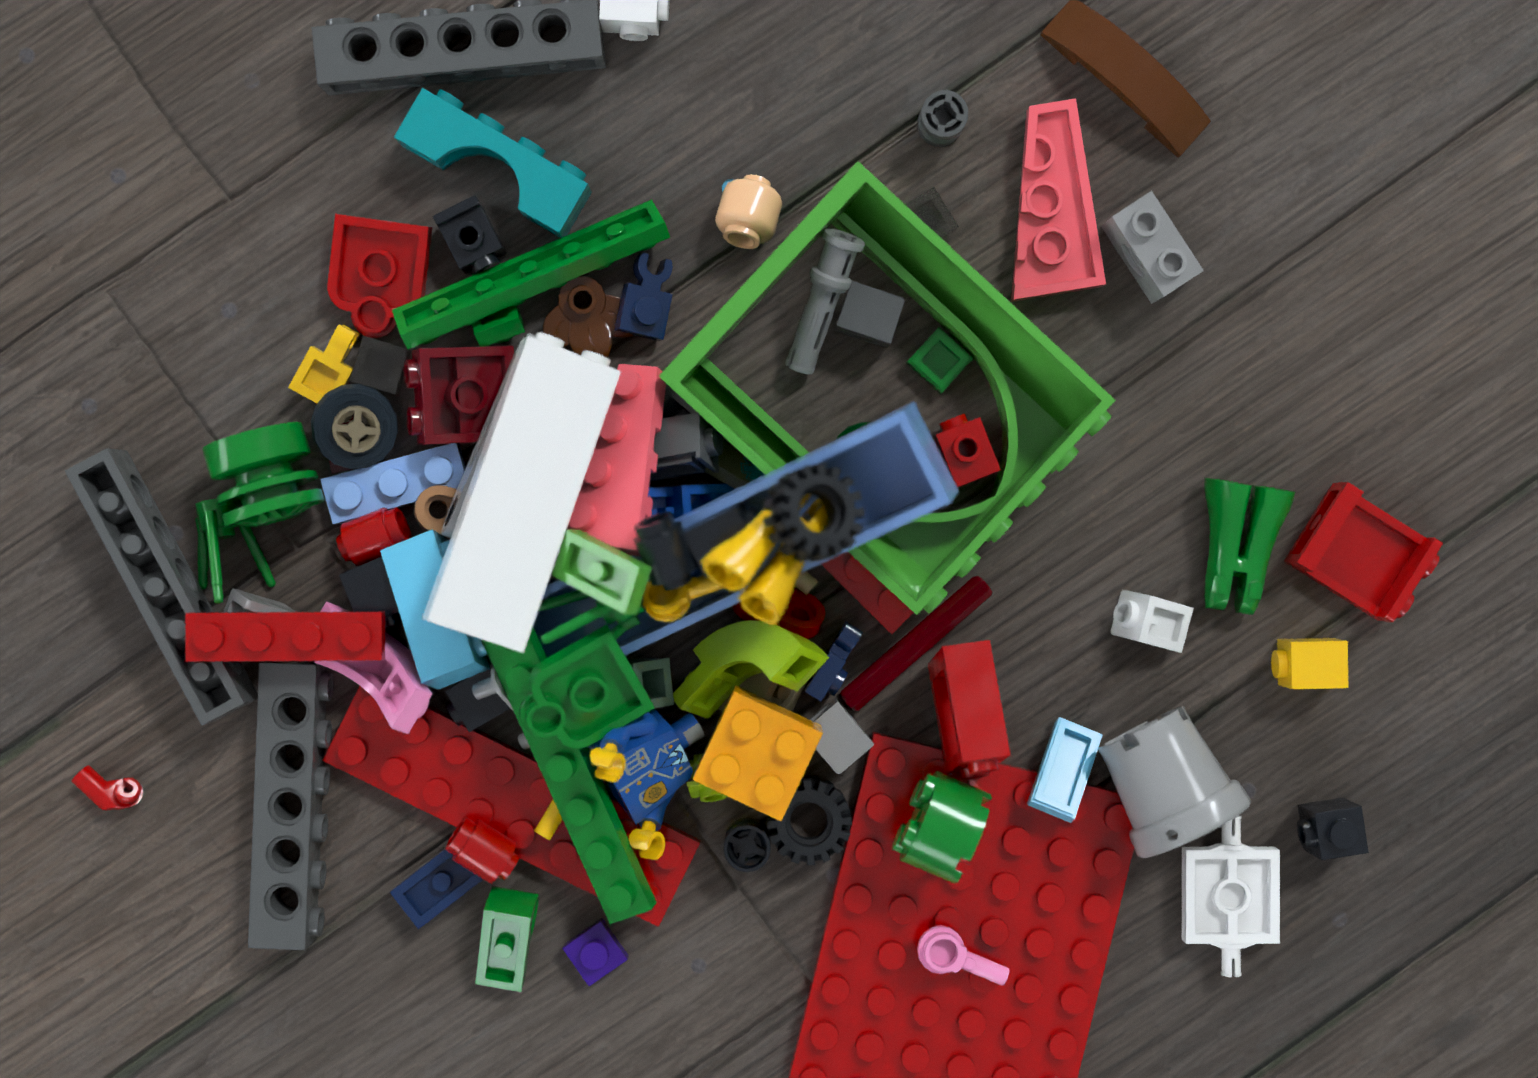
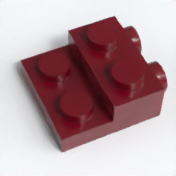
(453, 391)

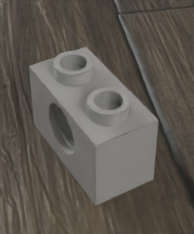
(1151, 247)

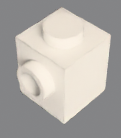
(633, 17)

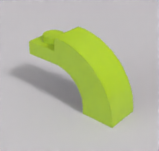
(743, 651)

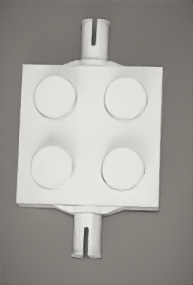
(1231, 896)

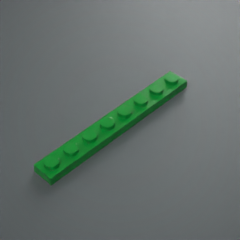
(579, 797)

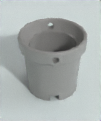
(1170, 783)

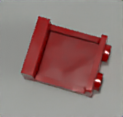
(1363, 554)

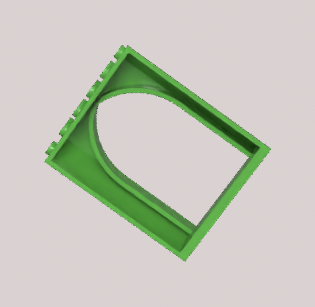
(1037, 387)

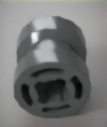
(938, 127)

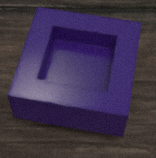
(595, 952)

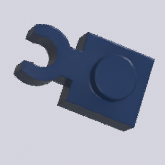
(643, 306)
(831, 675)

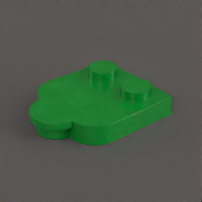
(583, 692)

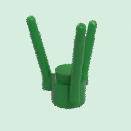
(211, 530)
(609, 614)

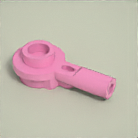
(944, 951)

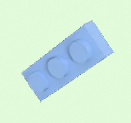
(392, 482)

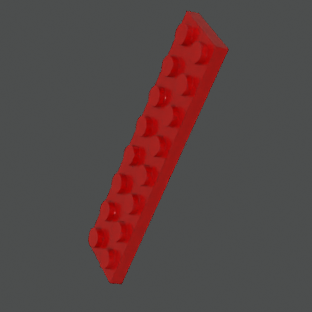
(482, 778)

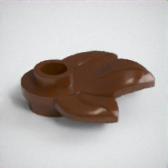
(587, 327)

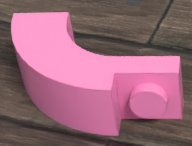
(390, 682)

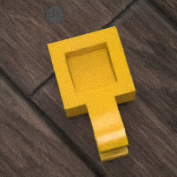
(325, 369)

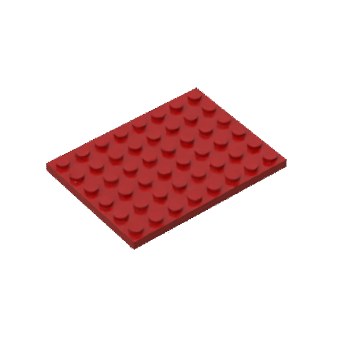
(1030, 899)

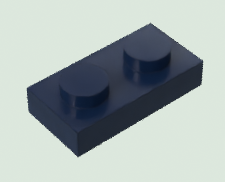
(433, 888)

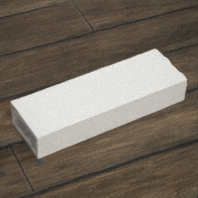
(522, 492)

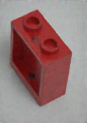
(968, 709)

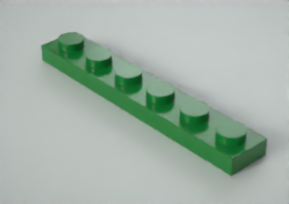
(530, 274)

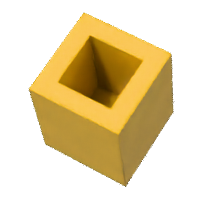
(1311, 663)

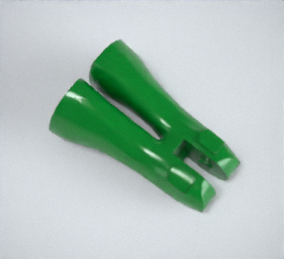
(1227, 510)

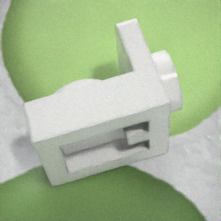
(1151, 620)

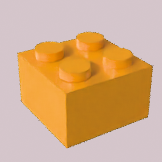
(758, 753)

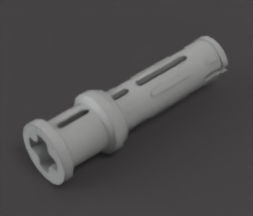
(829, 281)

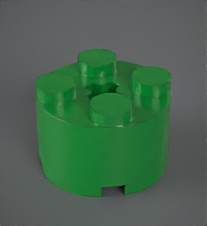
(943, 826)

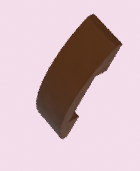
(1129, 73)

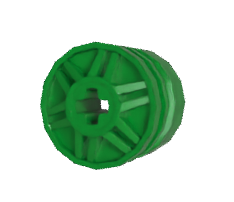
(263, 474)

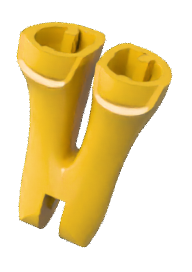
(739, 558)

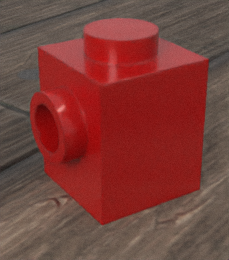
(965, 449)

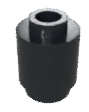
(665, 549)

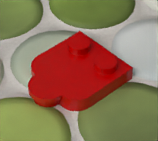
(377, 269)

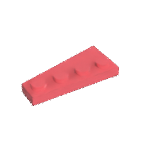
(1056, 215)
(620, 468)

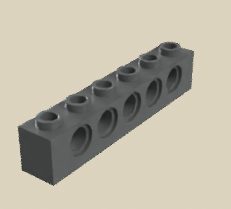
(389, 69)
(156, 577)
(270, 919)

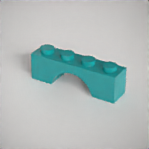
(444, 134)

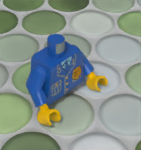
(644, 769)

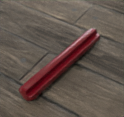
(916, 643)

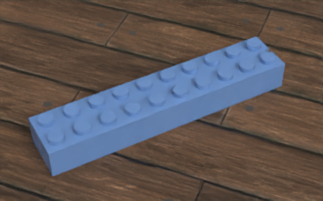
(890, 465)

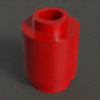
(368, 534)
(482, 850)

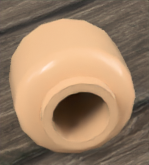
(748, 211)

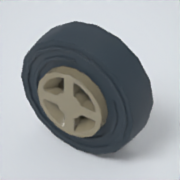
(354, 443)

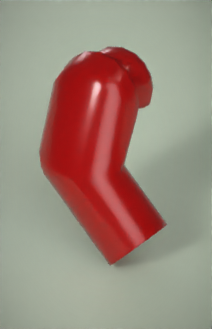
(108, 794)

